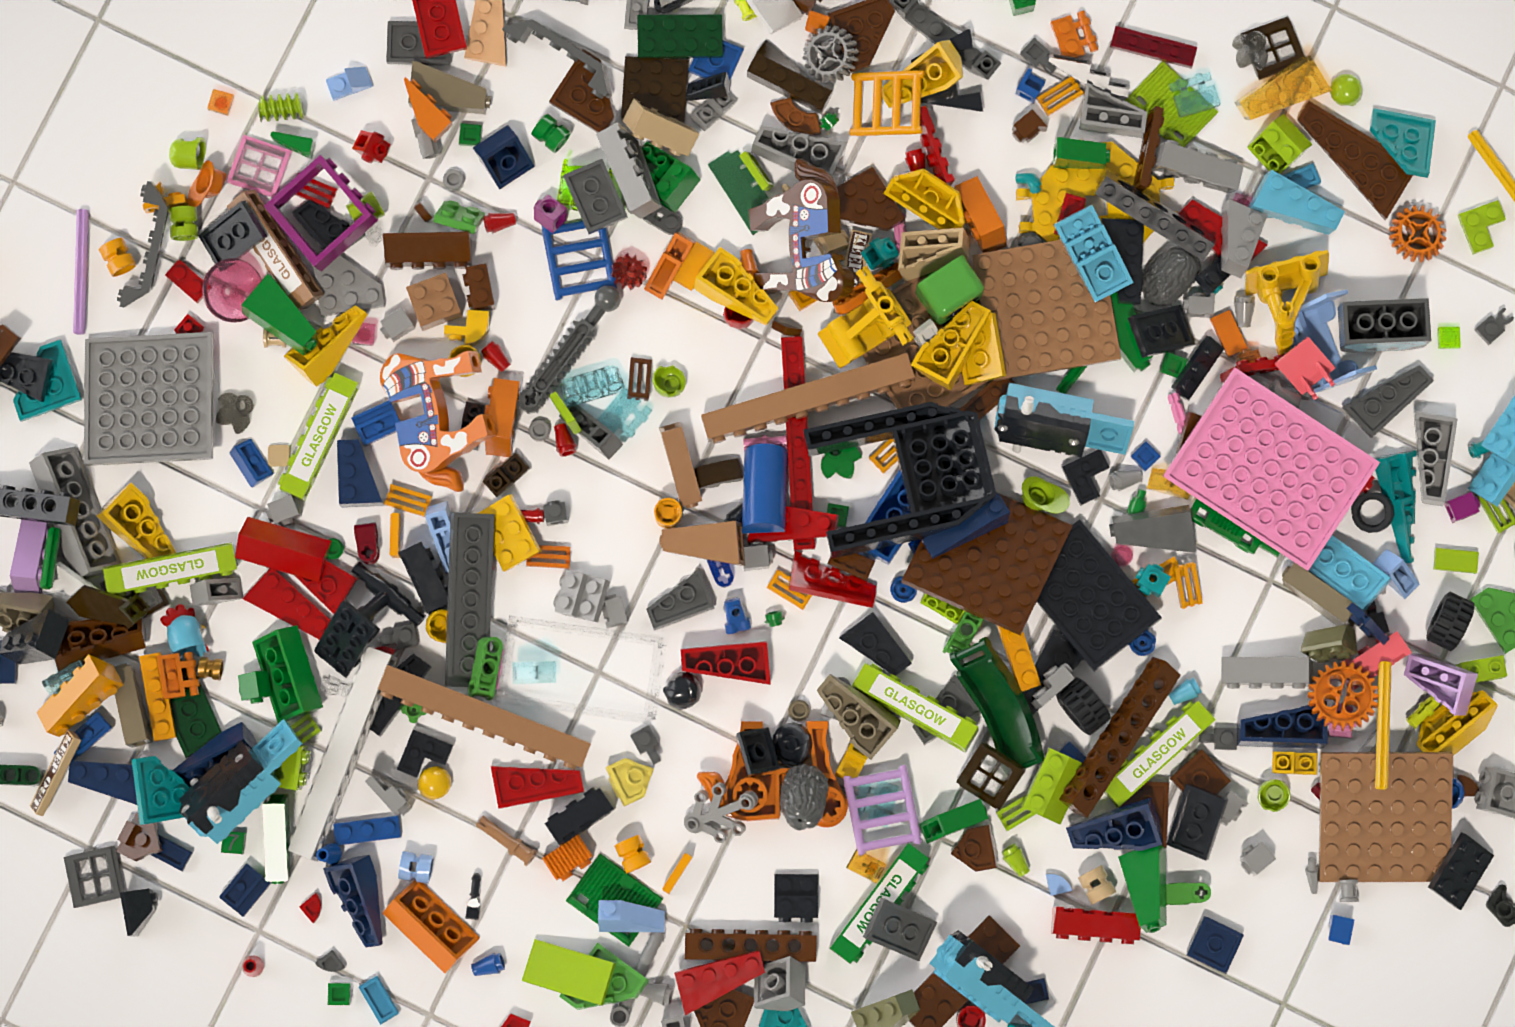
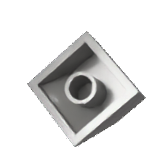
(780, 986)

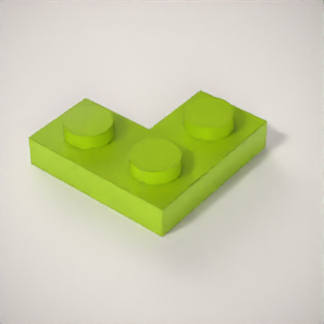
(1476, 222)

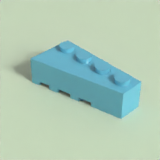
(1295, 205)

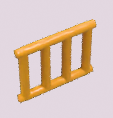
(877, 77)

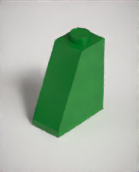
(1079, 154)
(953, 821)

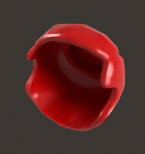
(736, 319)

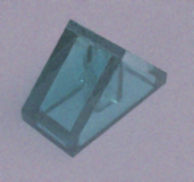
(534, 672)

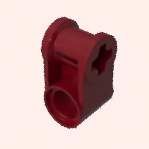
(367, 538)

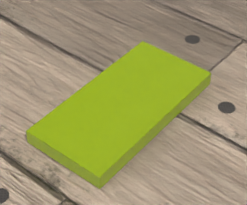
(568, 972)

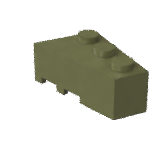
(888, 1012)

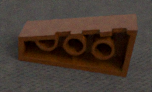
(98, 640)

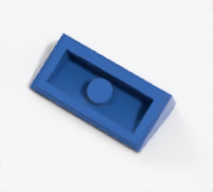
(250, 462)

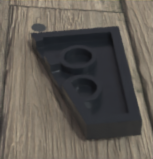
(321, 224)
(877, 644)

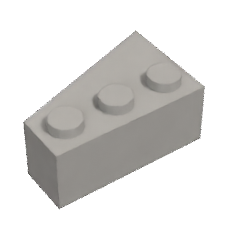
(1110, 115)
(1239, 236)

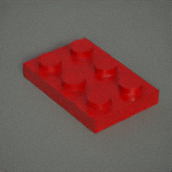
(439, 27)

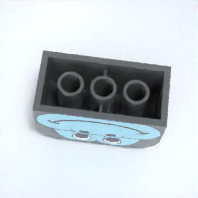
(1384, 325)

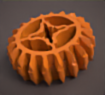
(1423, 239)

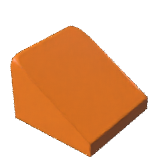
(816, 20)

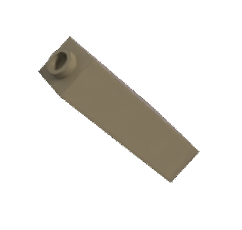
(450, 91)
(1318, 595)
(131, 709)

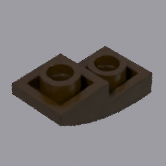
(717, 473)
(506, 475)

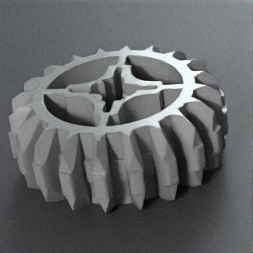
(840, 37)

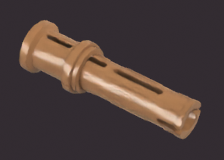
(515, 846)

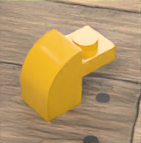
(475, 330)

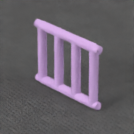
(910, 815)

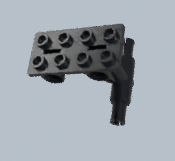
(354, 628)

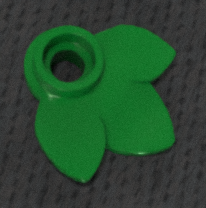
(840, 463)

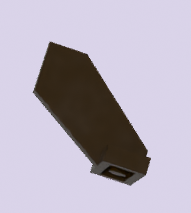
(107, 607)

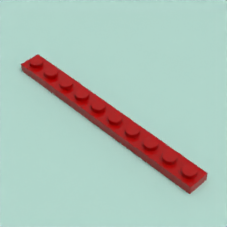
(796, 447)

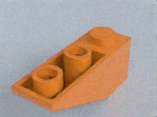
(428, 116)

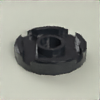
(792, 744)

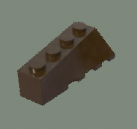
(784, 77)

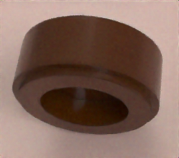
(423, 212)

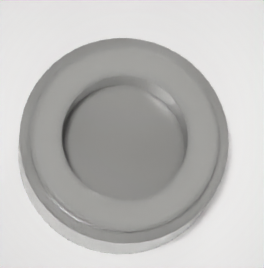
(453, 180)
(539, 430)

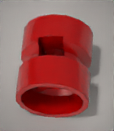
(970, 1017)

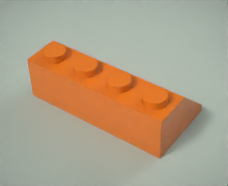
(431, 925)

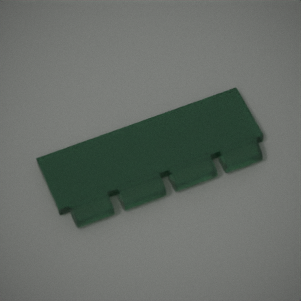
(738, 184)

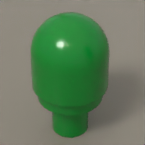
(1137, 504)

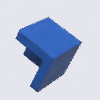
(1030, 86)
(1340, 929)

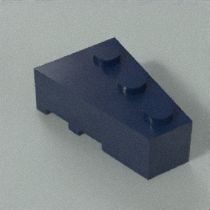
(355, 477)

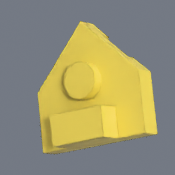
(629, 780)

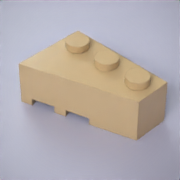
(660, 129)

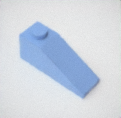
(438, 520)
(629, 917)

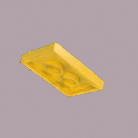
(986, 356)
(512, 536)

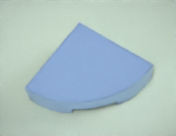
(1057, 884)

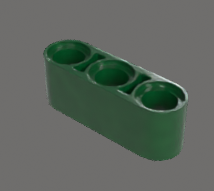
(21, 775)

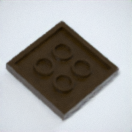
(656, 84)

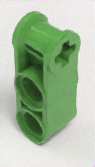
(959, 640)
(479, 678)
(1184, 893)

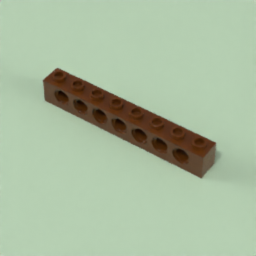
(1120, 737)

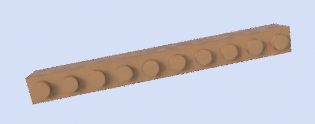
(807, 398)
(484, 716)

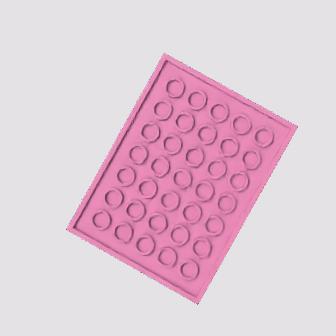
(1271, 469)

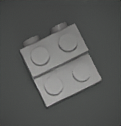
(581, 596)
(1055, 680)
(1496, 792)
(393, 798)

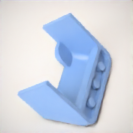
(1313, 323)

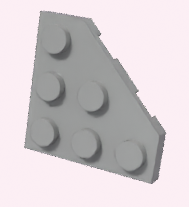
(346, 287)

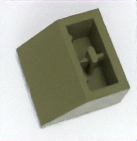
(1330, 643)

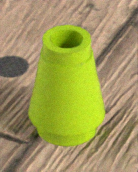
(1015, 859)

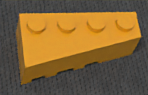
(79, 696)

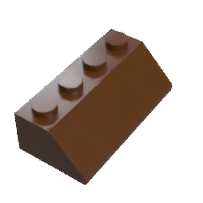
(427, 249)

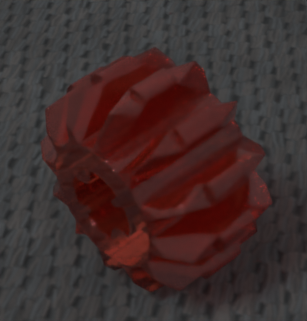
(625, 264)

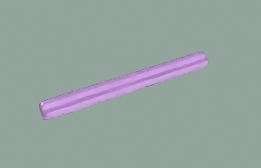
(80, 280)

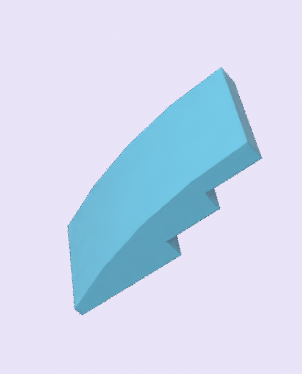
(1093, 253)

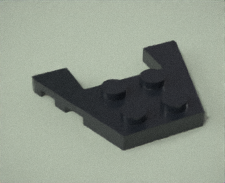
(950, 97)

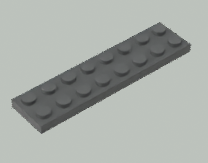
(468, 593)

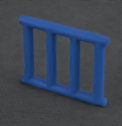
(555, 271)

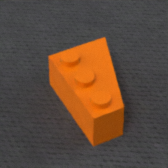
(981, 216)
(504, 411)

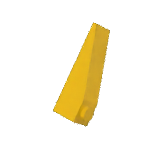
(941, 69)
(731, 286)
(331, 346)
(950, 348)
(135, 523)

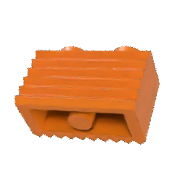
(567, 858)

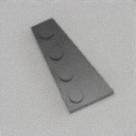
(1381, 405)

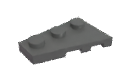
(684, 601)
(955, 697)

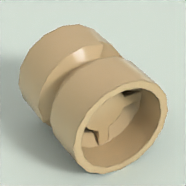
(1099, 892)

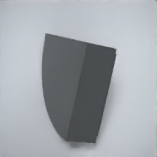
(330, 962)

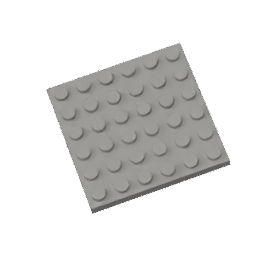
(148, 399)

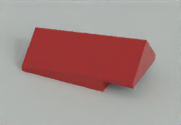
(282, 549)

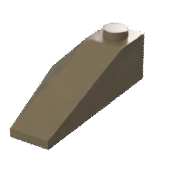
(22, 607)
(861, 717)

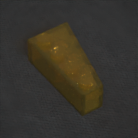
(1288, 87)

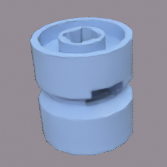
(423, 867)

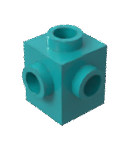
(880, 253)
(1160, 580)

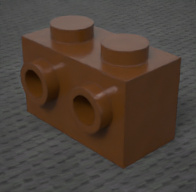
(480, 288)

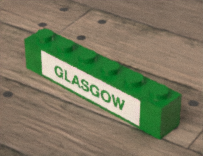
(891, 887)

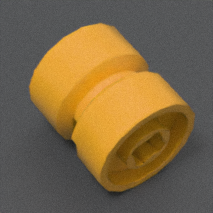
(118, 259)
(668, 513)
(632, 854)

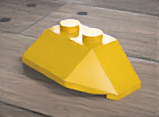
(927, 198)
(1453, 732)

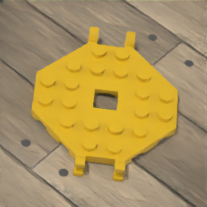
(1082, 183)

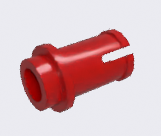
(536, 515)

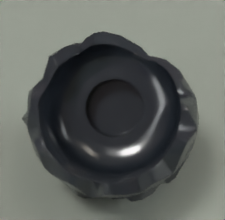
(683, 690)

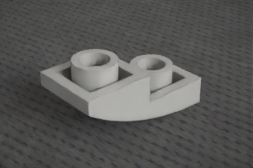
(712, 111)

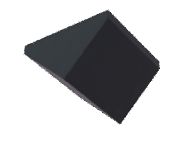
(757, 751)

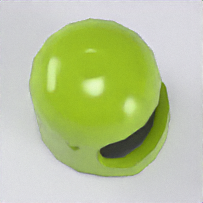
(183, 153)

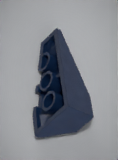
(981, 522)
(206, 757)
(1127, 827)

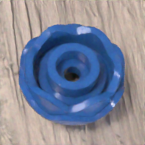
(898, 594)
(1148, 646)

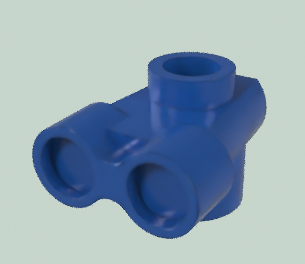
(735, 621)

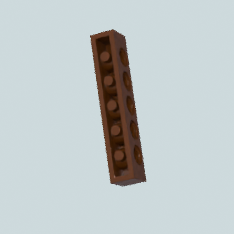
(694, 951)

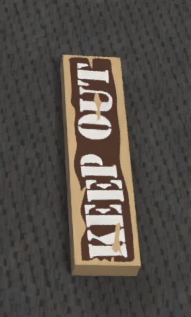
(854, 259)
(55, 773)

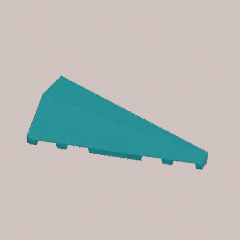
(1395, 480)

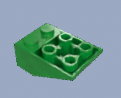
(670, 176)

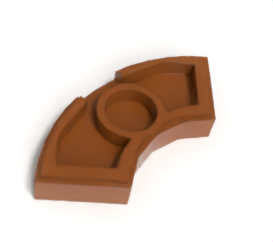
(795, 119)

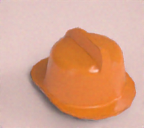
(206, 185)

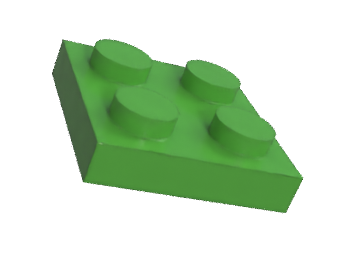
(459, 217)

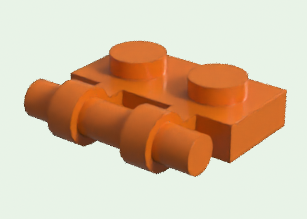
(1067, 36)
(171, 675)

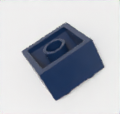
(503, 157)

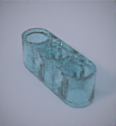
(592, 385)

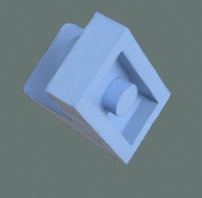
(349, 83)

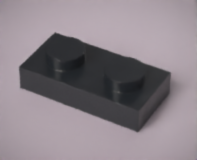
(1212, 276)

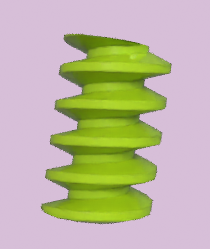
(280, 107)

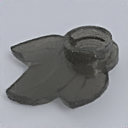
(1248, 52)
(232, 413)

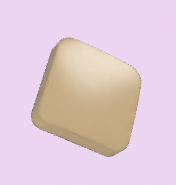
(278, 455)

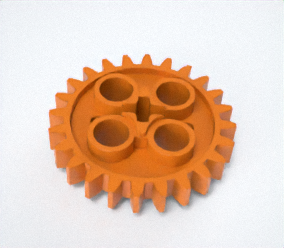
(1361, 701)

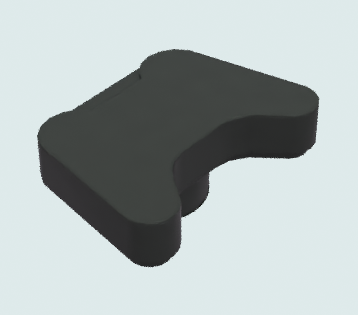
(1501, 907)

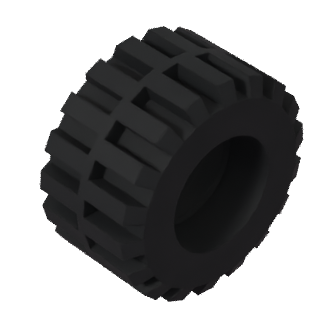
(1450, 621)
(1083, 706)

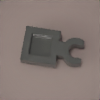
(1492, 328)

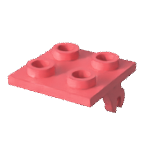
(1306, 366)

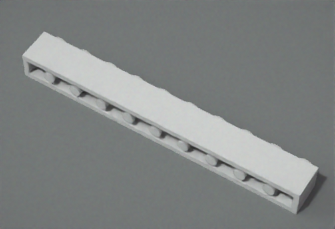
(341, 756)

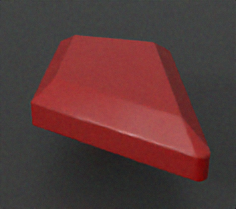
(189, 325)

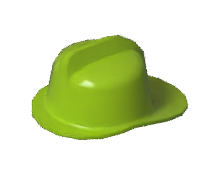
(1044, 495)

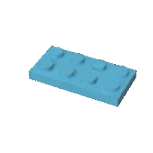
(1349, 573)

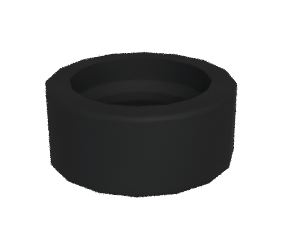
(1356, 515)

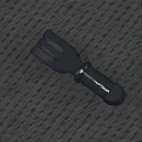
(473, 905)

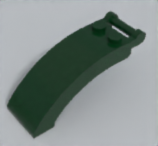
(1000, 703)

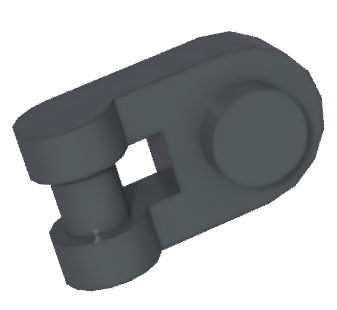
(669, 223)

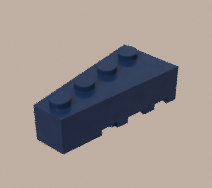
(1284, 730)
(104, 778)

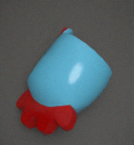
(184, 631)

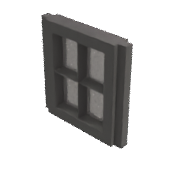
(94, 876)

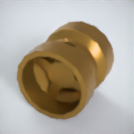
(210, 668)

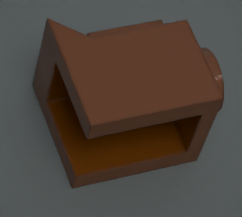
(1028, 127)

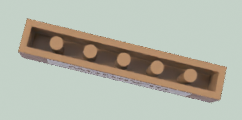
(280, 256)

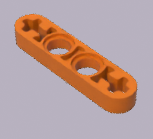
(858, 296)

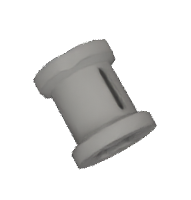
(1348, 891)

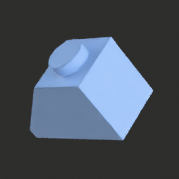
(1401, 576)

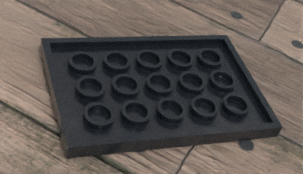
(1094, 600)

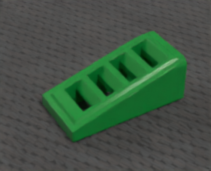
(298, 144)

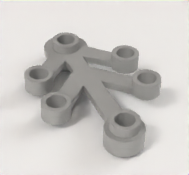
(718, 814)

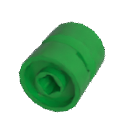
(551, 133)

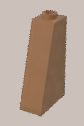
(680, 464)
(711, 542)

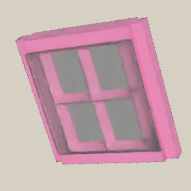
(259, 166)

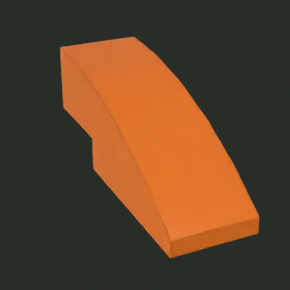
(669, 265)

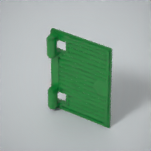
(1223, 527)
(609, 882)

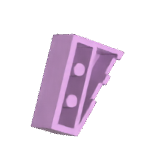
(29, 557)
(1443, 681)

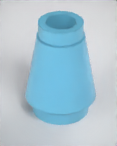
(1185, 691)

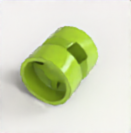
(371, 199)
(183, 216)

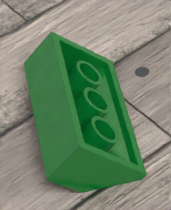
(289, 673)

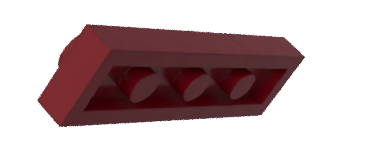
(1153, 47)

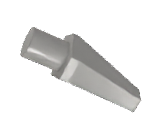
(1312, 874)

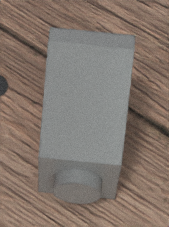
(215, 591)

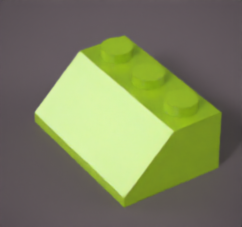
(1048, 786)

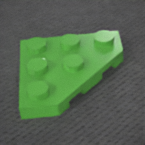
(1498, 614)
(624, 984)

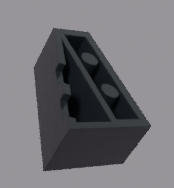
(425, 577)
(36, 639)
(579, 816)

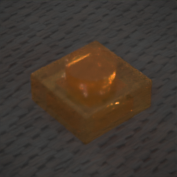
(220, 102)
(1248, 354)

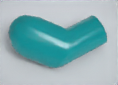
(1031, 180)

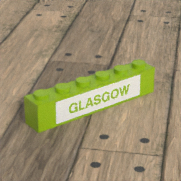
(319, 436)
(170, 568)
(916, 708)
(1159, 752)

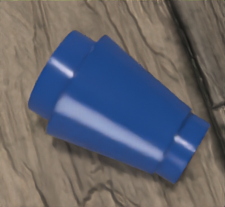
(330, 853)
(488, 965)

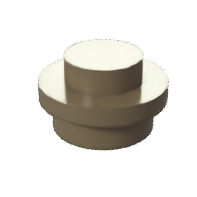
(799, 710)

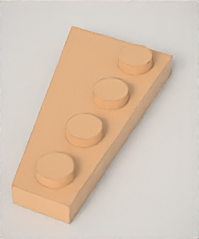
(486, 35)

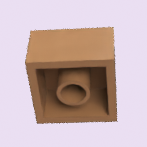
(434, 301)

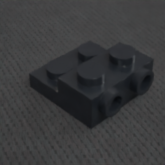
(796, 897)

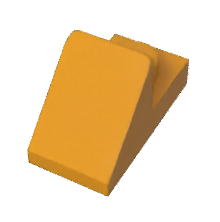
(174, 199)

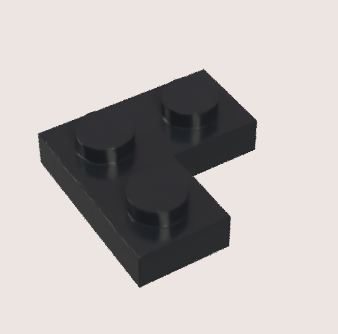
(1079, 475)
(421, 747)

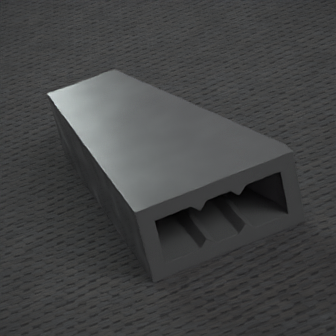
(1158, 529)

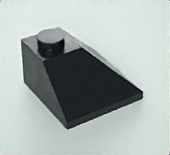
(138, 909)

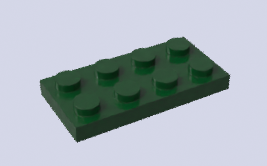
(680, 36)

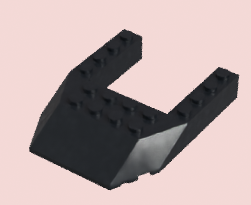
(940, 468)

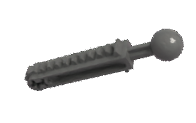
(606, 300)

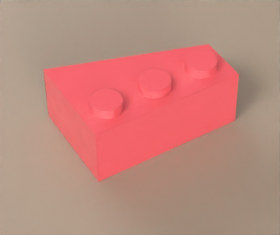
(1369, 658)

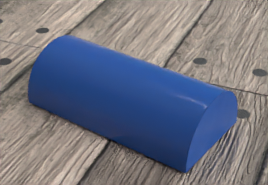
(764, 489)
(891, 504)

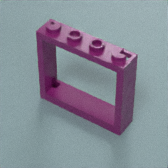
(342, 242)

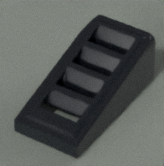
(708, 88)

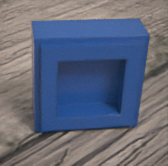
(1145, 456)

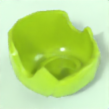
(1346, 90)
(669, 381)
(1273, 795)

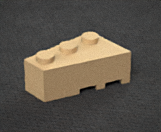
(930, 250)

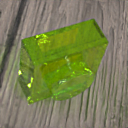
(1449, 337)

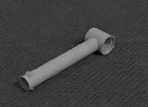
(642, 967)

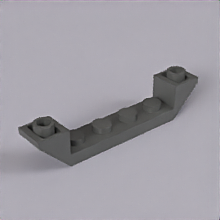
(522, 30)
(935, 30)
(152, 196)

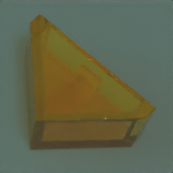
(1162, 485)
(866, 867)

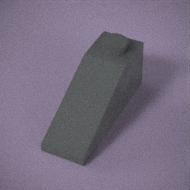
(595, 432)

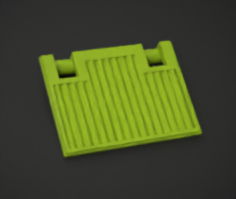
(1156, 92)

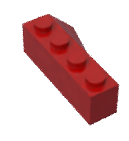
(1095, 924)

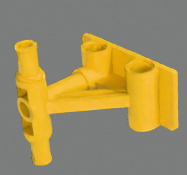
(1272, 279)
(867, 325)

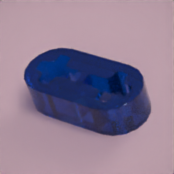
(716, 574)

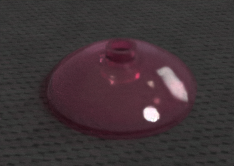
(239, 278)

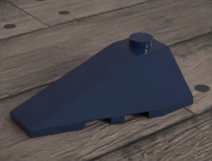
(357, 888)

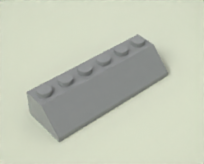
(89, 543)

